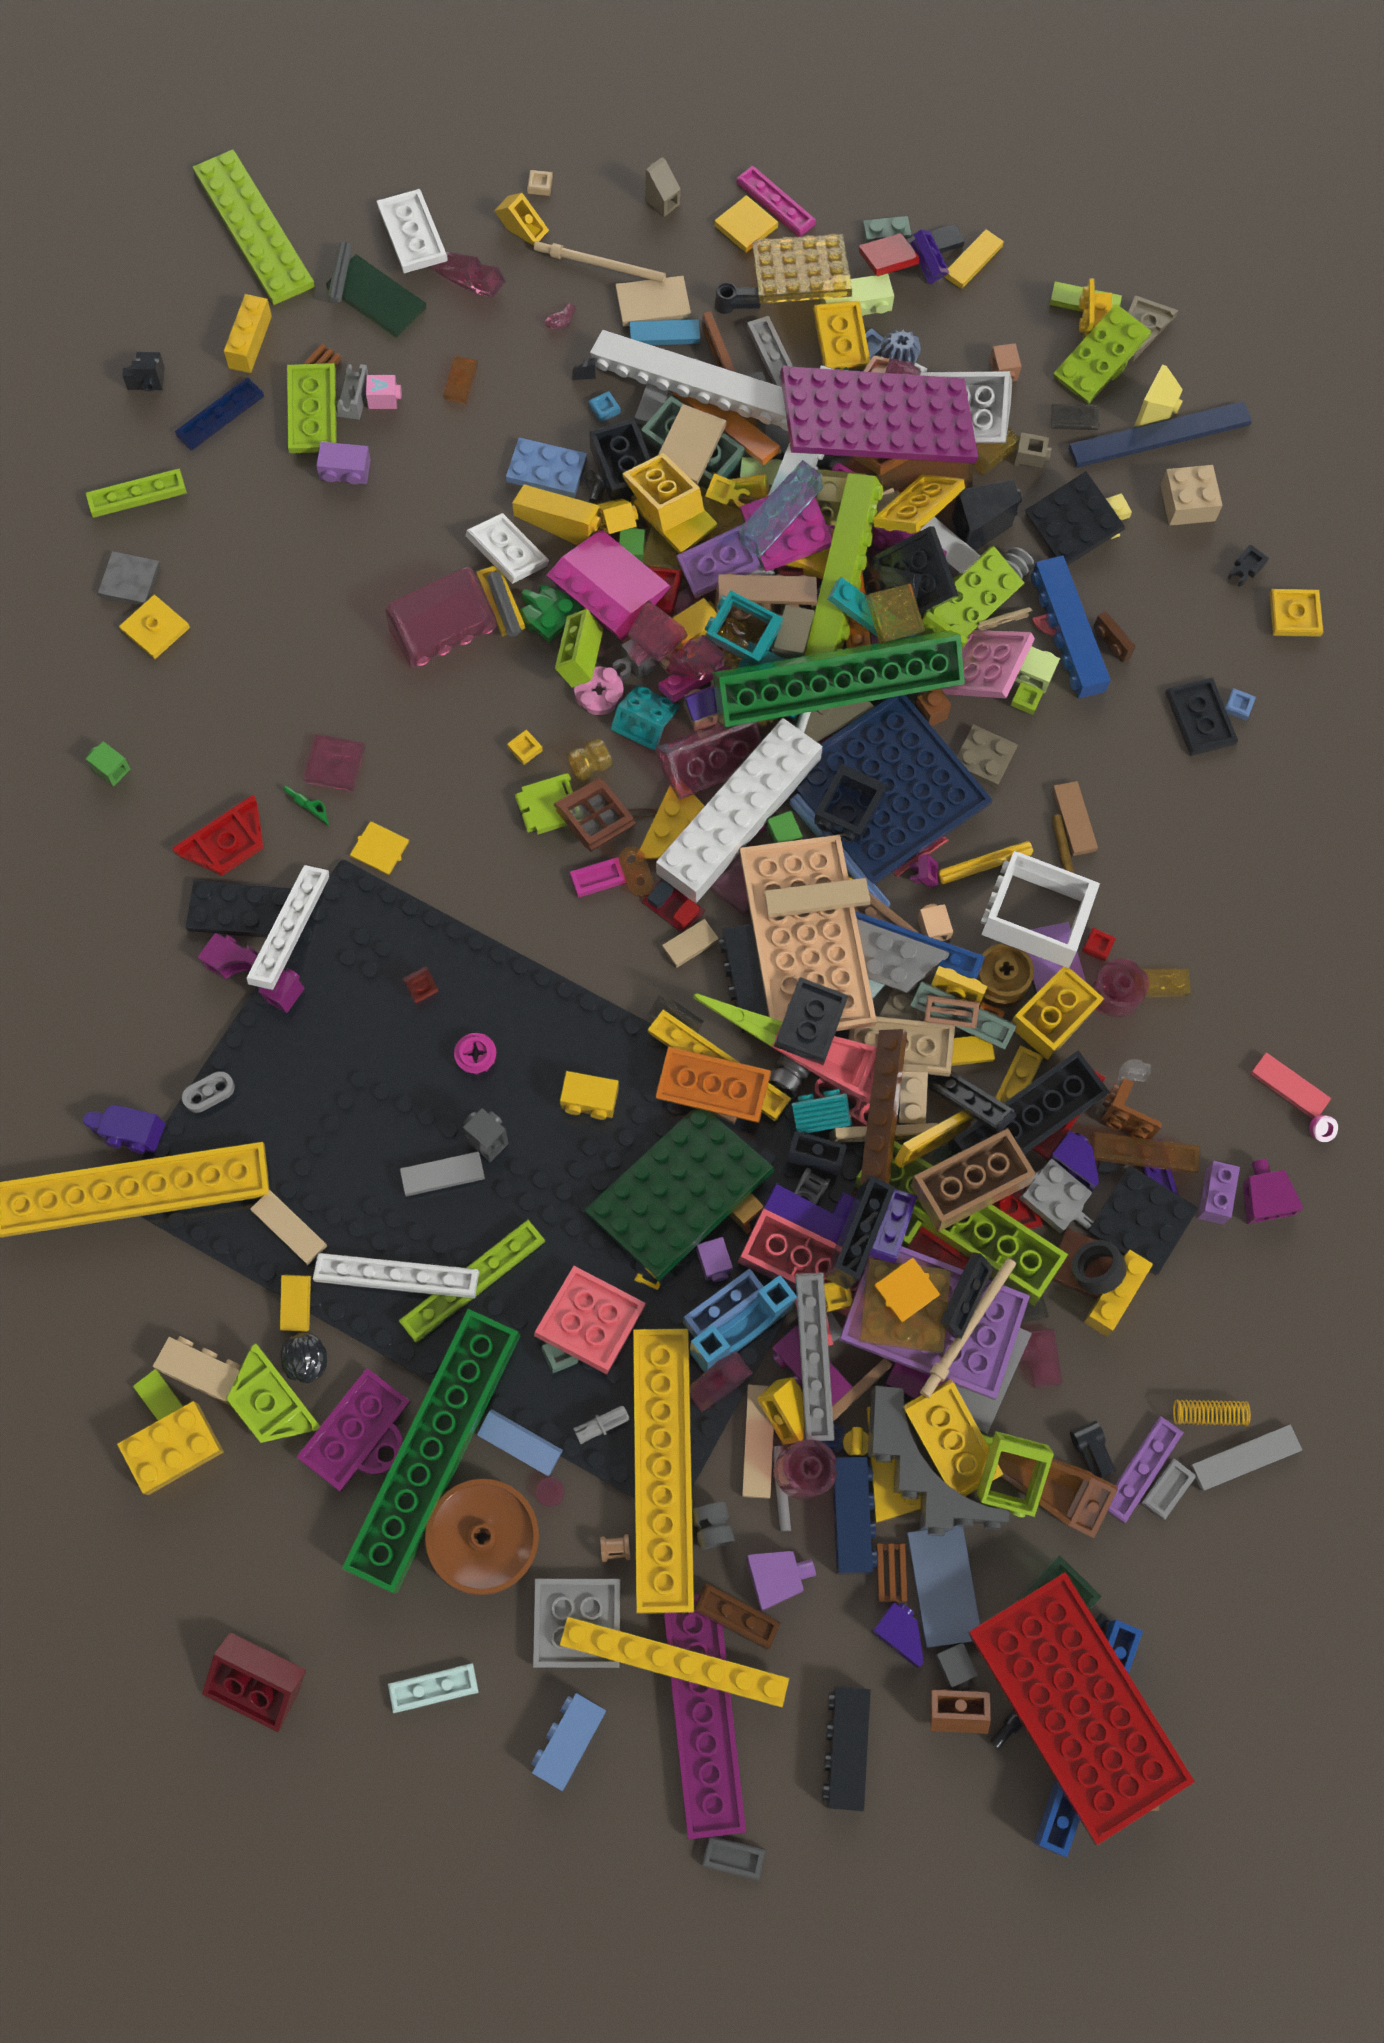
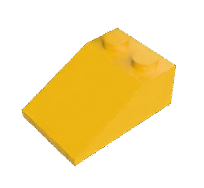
(664, 492)
(1056, 1012)

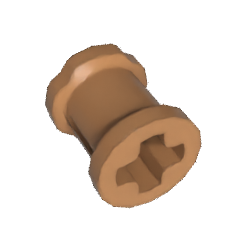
(615, 1548)

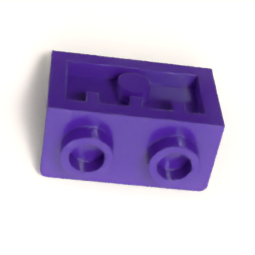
(929, 256)

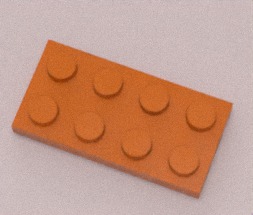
(713, 1084)

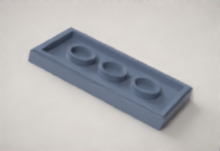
(943, 1586)

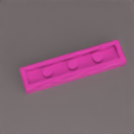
(776, 201)

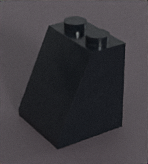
(985, 512)

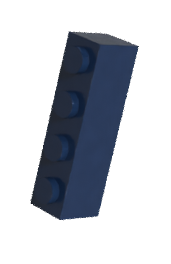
(852, 1517)

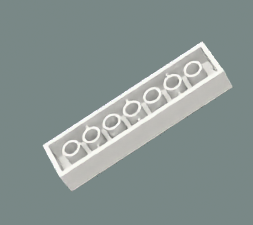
(738, 810)

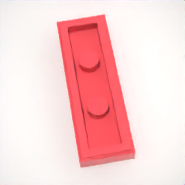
(1290, 1086)

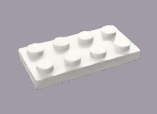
(412, 231)

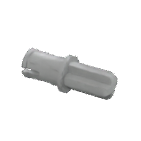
(601, 1424)

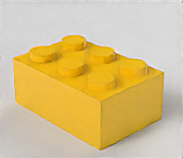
(170, 1448)

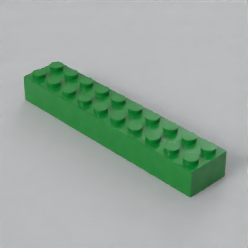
(838, 678)
(431, 1451)

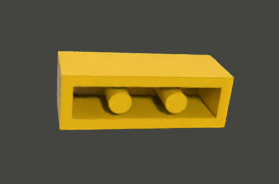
(247, 333)
(1112, 1305)

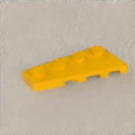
(886, 1502)

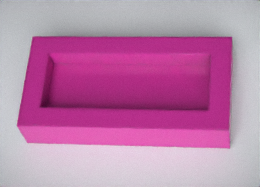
(597, 877)

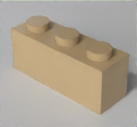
(197, 1368)

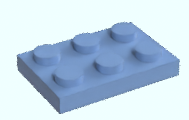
(546, 467)

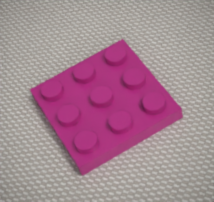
(802, 538)

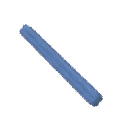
(807, 815)

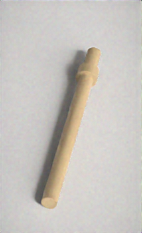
(557, 251)
(940, 1370)

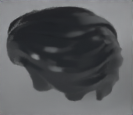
(303, 1357)

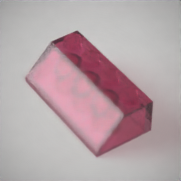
(707, 756)

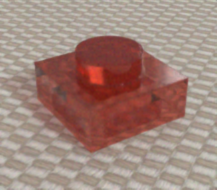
(420, 984)

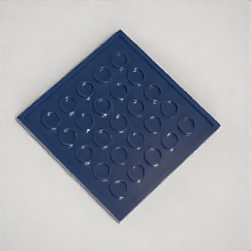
(925, 790)

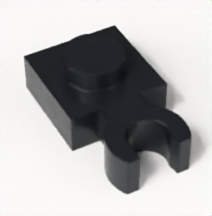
(1248, 563)

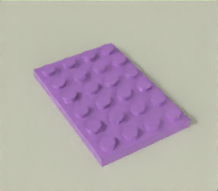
(985, 1354)

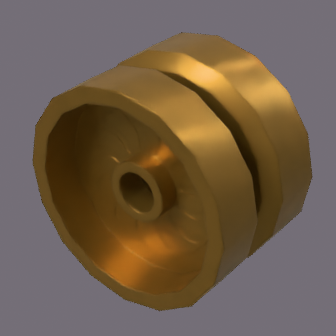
(1006, 974)

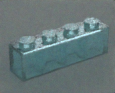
(781, 508)

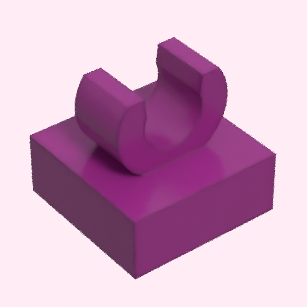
(927, 871)

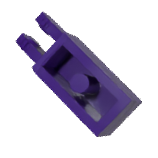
(127, 1128)

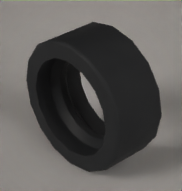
(1091, 1252)

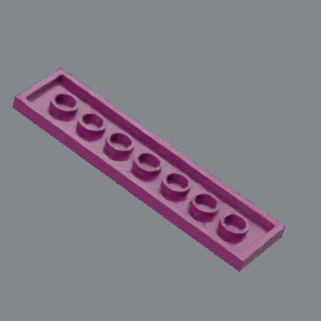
(705, 1735)

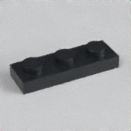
(966, 1295)

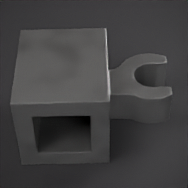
(646, 667)

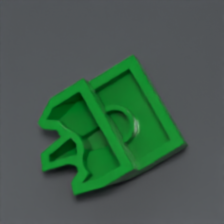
(547, 611)

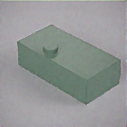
(725, 459)

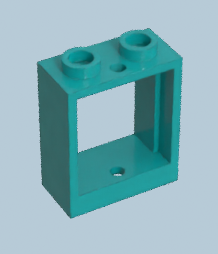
(724, 606)

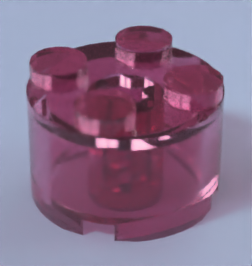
(1132, 987)
(820, 1472)

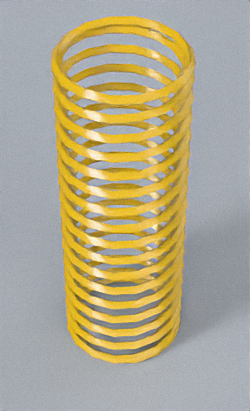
(1180, 1411)

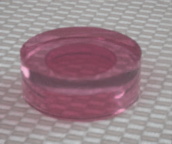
(550, 1492)

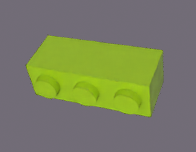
(579, 648)

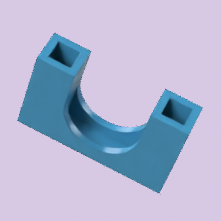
(770, 1306)

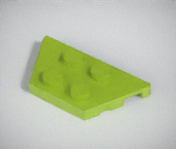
(267, 1401)

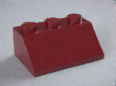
(253, 1681)

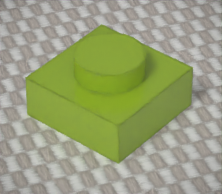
(1027, 698)

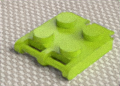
(540, 801)

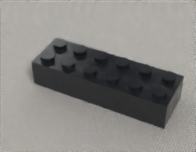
(1043, 1105)

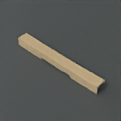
(993, 622)

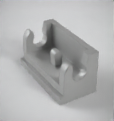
(353, 393)

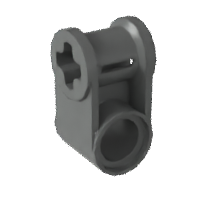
(812, 1186)

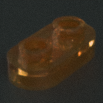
(636, 870)

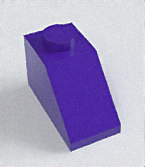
(1078, 1159)
(901, 1633)

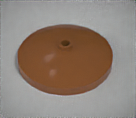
(485, 1509)

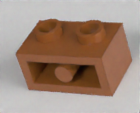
(960, 1711)

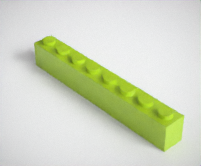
(845, 560)

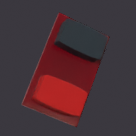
(673, 906)

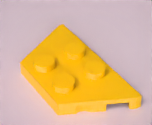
(669, 823)

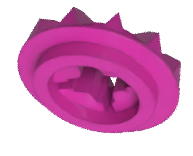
(466, 1045)

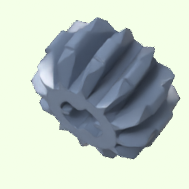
(901, 346)

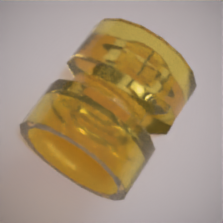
(587, 760)

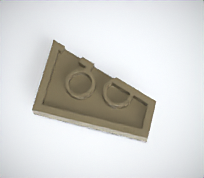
(1153, 316)

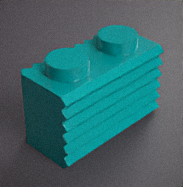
(822, 1113)

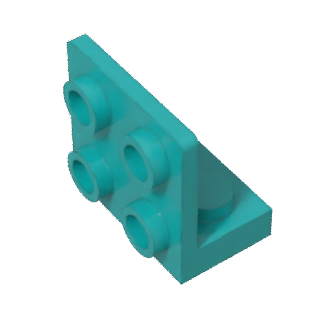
(643, 716)

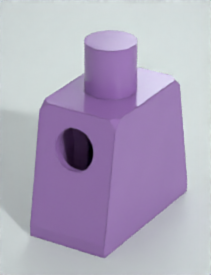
(777, 1576)

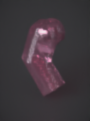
(561, 319)

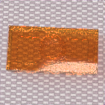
(460, 379)

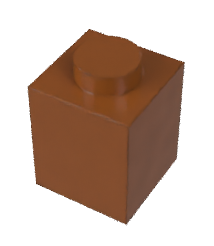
(933, 706)

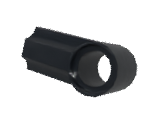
(732, 297)
(1090, 1442)

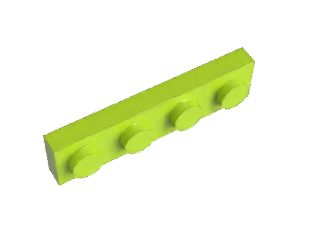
(136, 493)

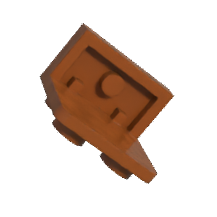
(1123, 1117)

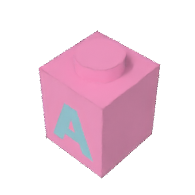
(382, 391)

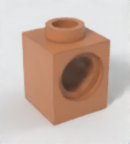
(1006, 359)

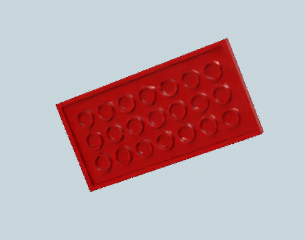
(1081, 1708)

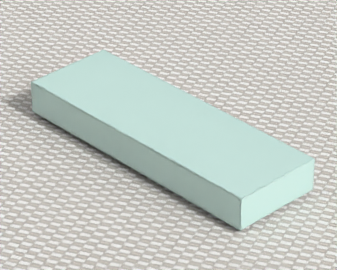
(433, 1688)

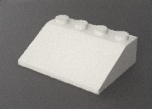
(988, 402)

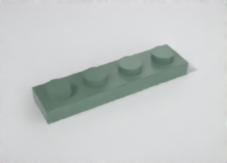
(989, 1026)

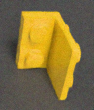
(1094, 307)

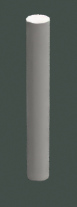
(782, 1498)

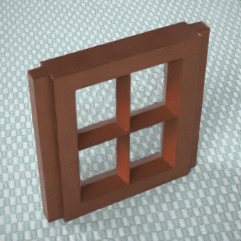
(594, 814)

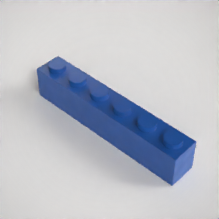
(1071, 626)

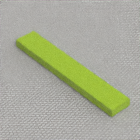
(490, 1266)

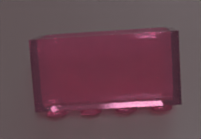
(440, 617)

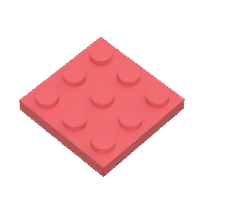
(590, 1319)

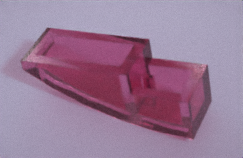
(471, 274)

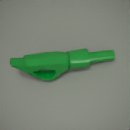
(302, 801)

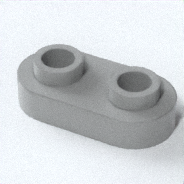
(208, 1091)

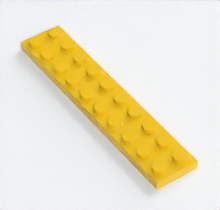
(133, 1189)
(663, 1472)

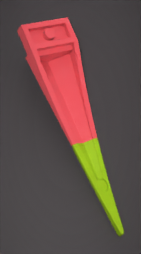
(846, 1066)

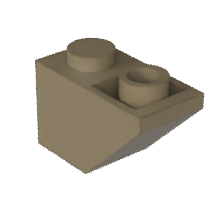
(661, 187)

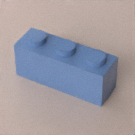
(724, 1304)
(567, 1741)

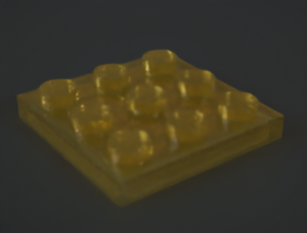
(919, 1331)

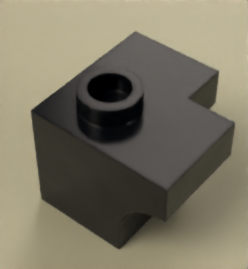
(145, 372)

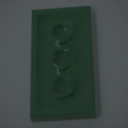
(379, 297)

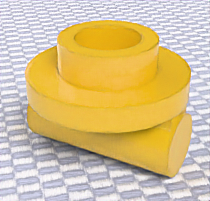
(856, 1442)

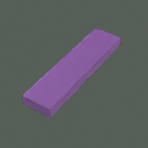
(1144, 1468)

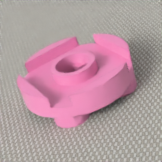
(611, 696)

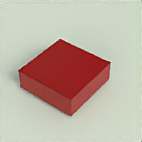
(1098, 944)

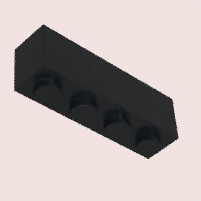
(743, 969)
(859, 1232)
(847, 1748)

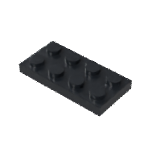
(234, 908)

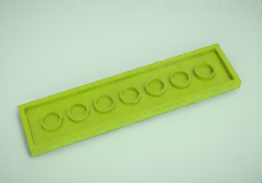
(253, 227)

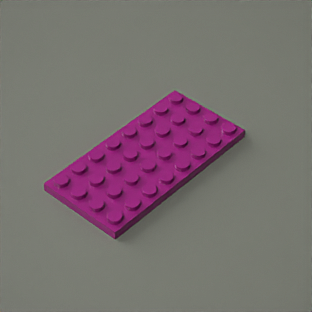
(878, 415)

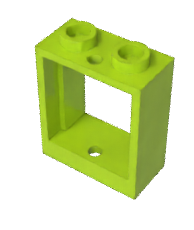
(1026, 1448)

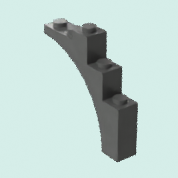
(913, 1477)

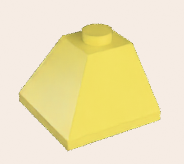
(1161, 399)

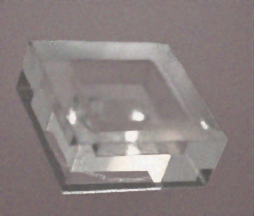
(1135, 1070)

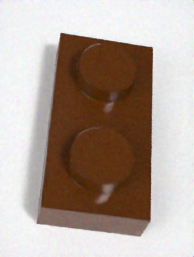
(1114, 636)

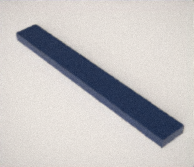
(1159, 434)

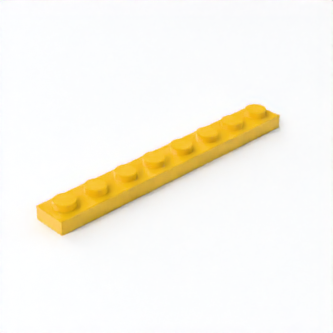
(674, 1662)

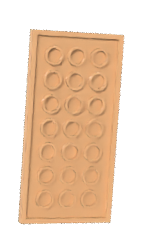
(806, 945)

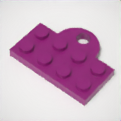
(357, 1432)

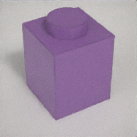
(714, 1260)

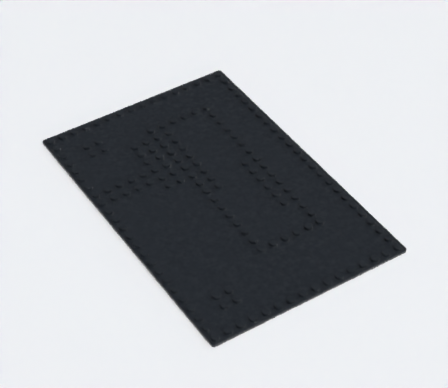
(372, 1086)

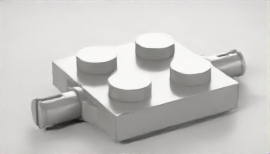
(1057, 1197)

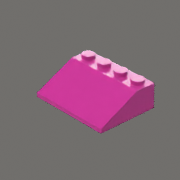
(608, 582)

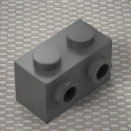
(485, 1133)

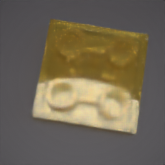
(895, 613)

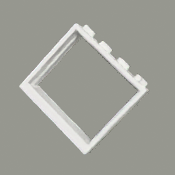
(1050, 878)

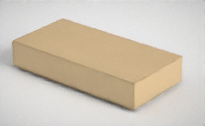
(690, 943)

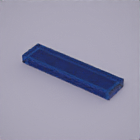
(219, 413)

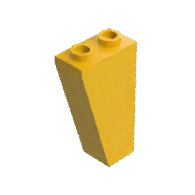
(557, 514)

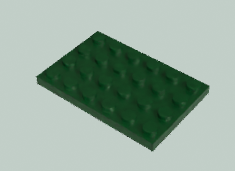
(679, 1191)

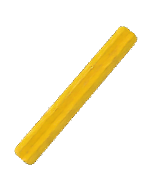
(983, 862)

